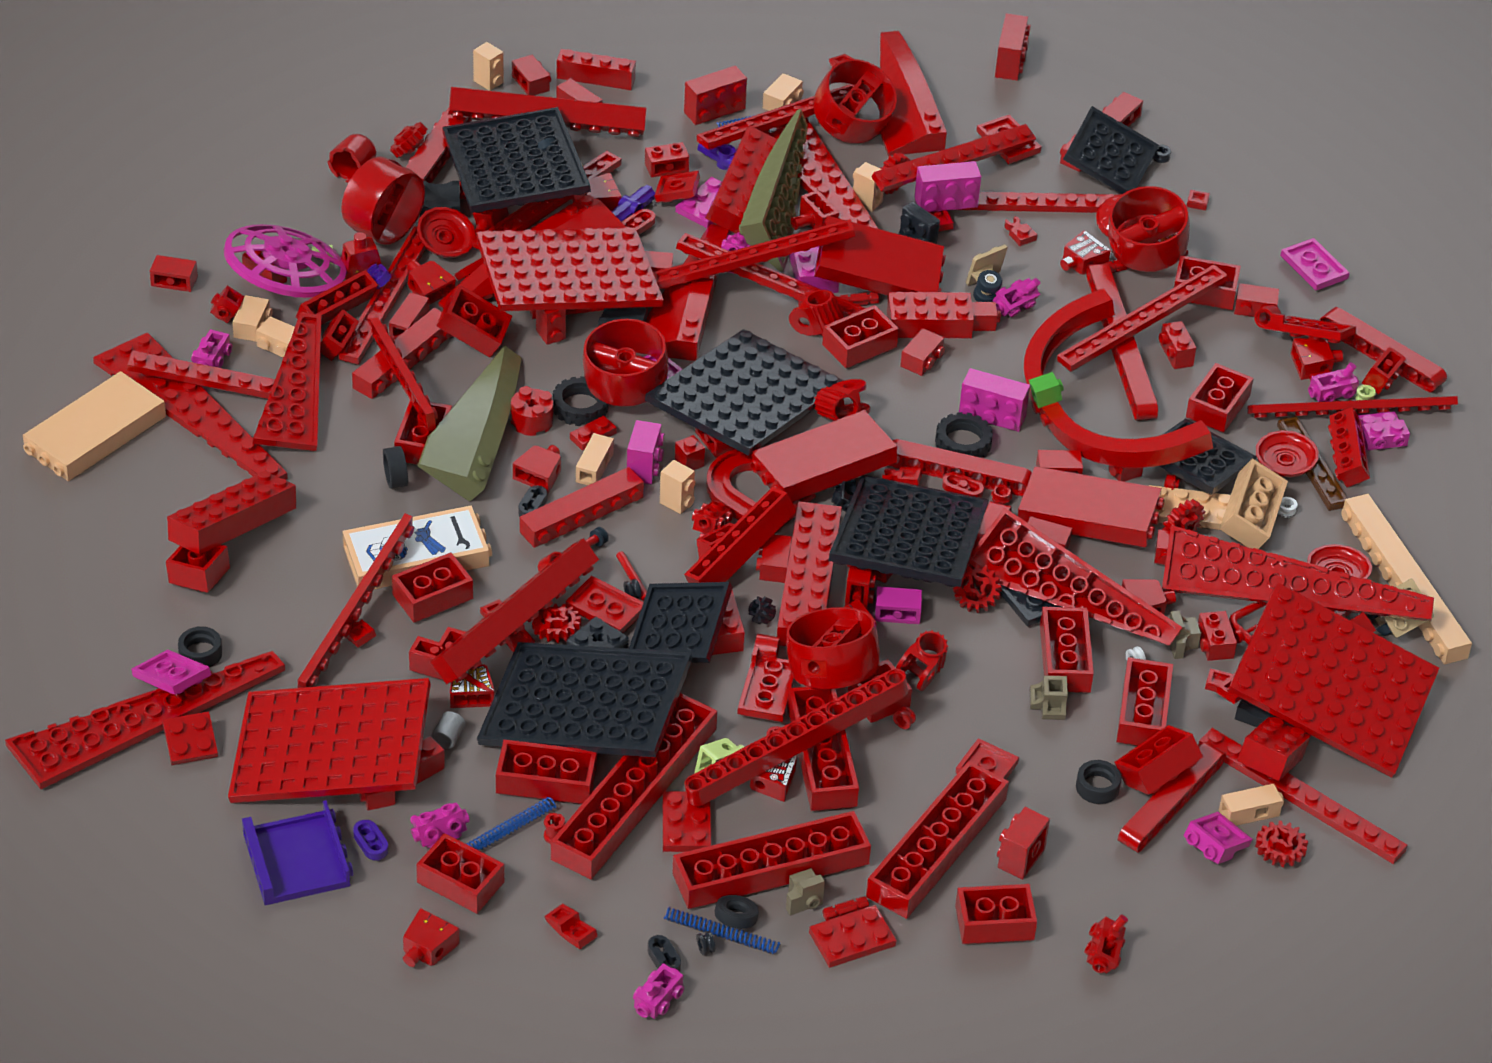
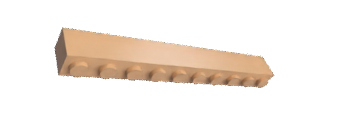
(1398, 566)

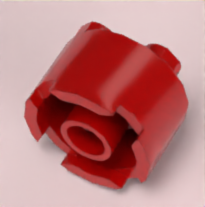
(532, 411)

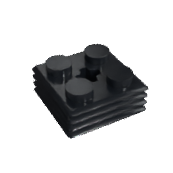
(919, 223)
(599, 634)

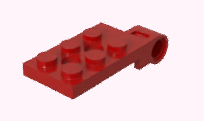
(1303, 326)
(766, 668)

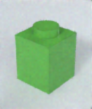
(1046, 389)

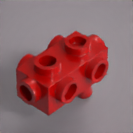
(711, 517)
(1106, 944)

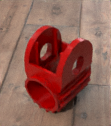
(819, 314)
(830, 400)
(926, 641)

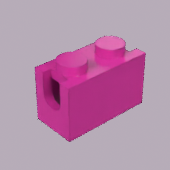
(898, 605)

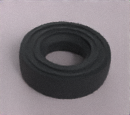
(736, 920)

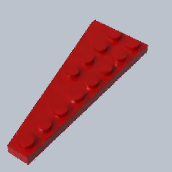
(293, 402)

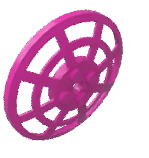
(284, 253)

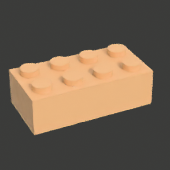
(1253, 505)

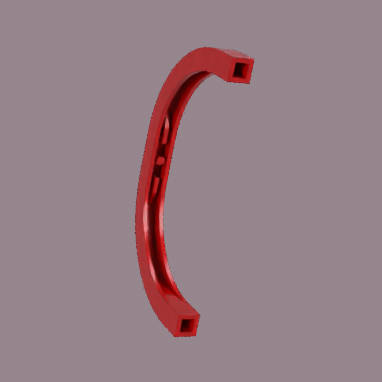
(1093, 446)

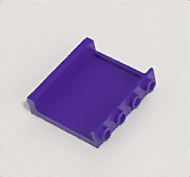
(297, 856)

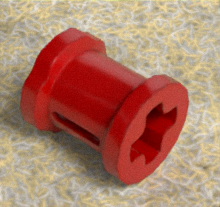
(552, 829)

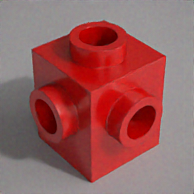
(226, 304)

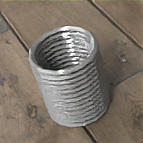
(448, 730)

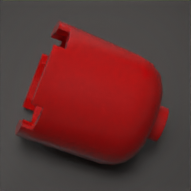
(351, 155)

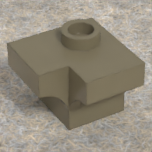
(1188, 637)
(1050, 697)
(805, 891)

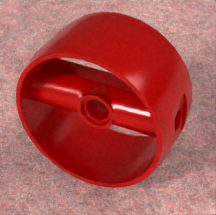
(868, 83)
(383, 200)
(1135, 244)
(615, 370)
(833, 648)

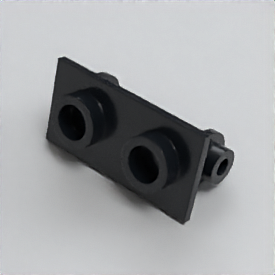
(843, 494)

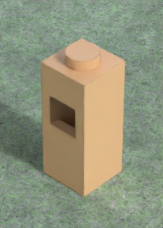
(594, 459)
(1251, 804)

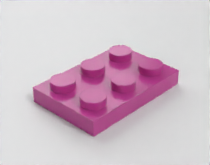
(698, 206)
(1314, 264)
(171, 672)

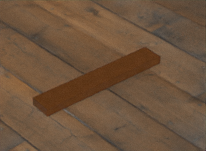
(1320, 475)

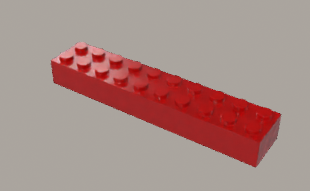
(631, 791)

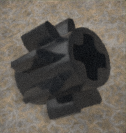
(762, 610)

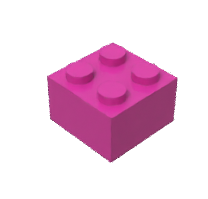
(645, 450)

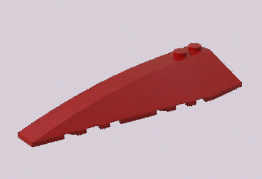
(916, 120)
(582, 214)
(687, 307)
(1047, 571)

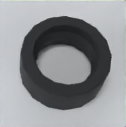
(395, 467)
(201, 635)
(1094, 794)

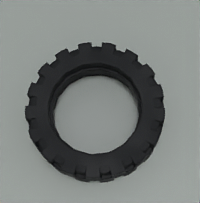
(576, 415)
(968, 423)

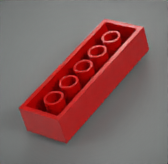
(740, 179)
(231, 512)
(827, 765)

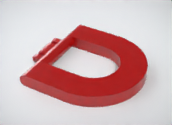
(719, 484)

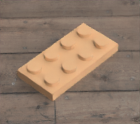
(1214, 505)

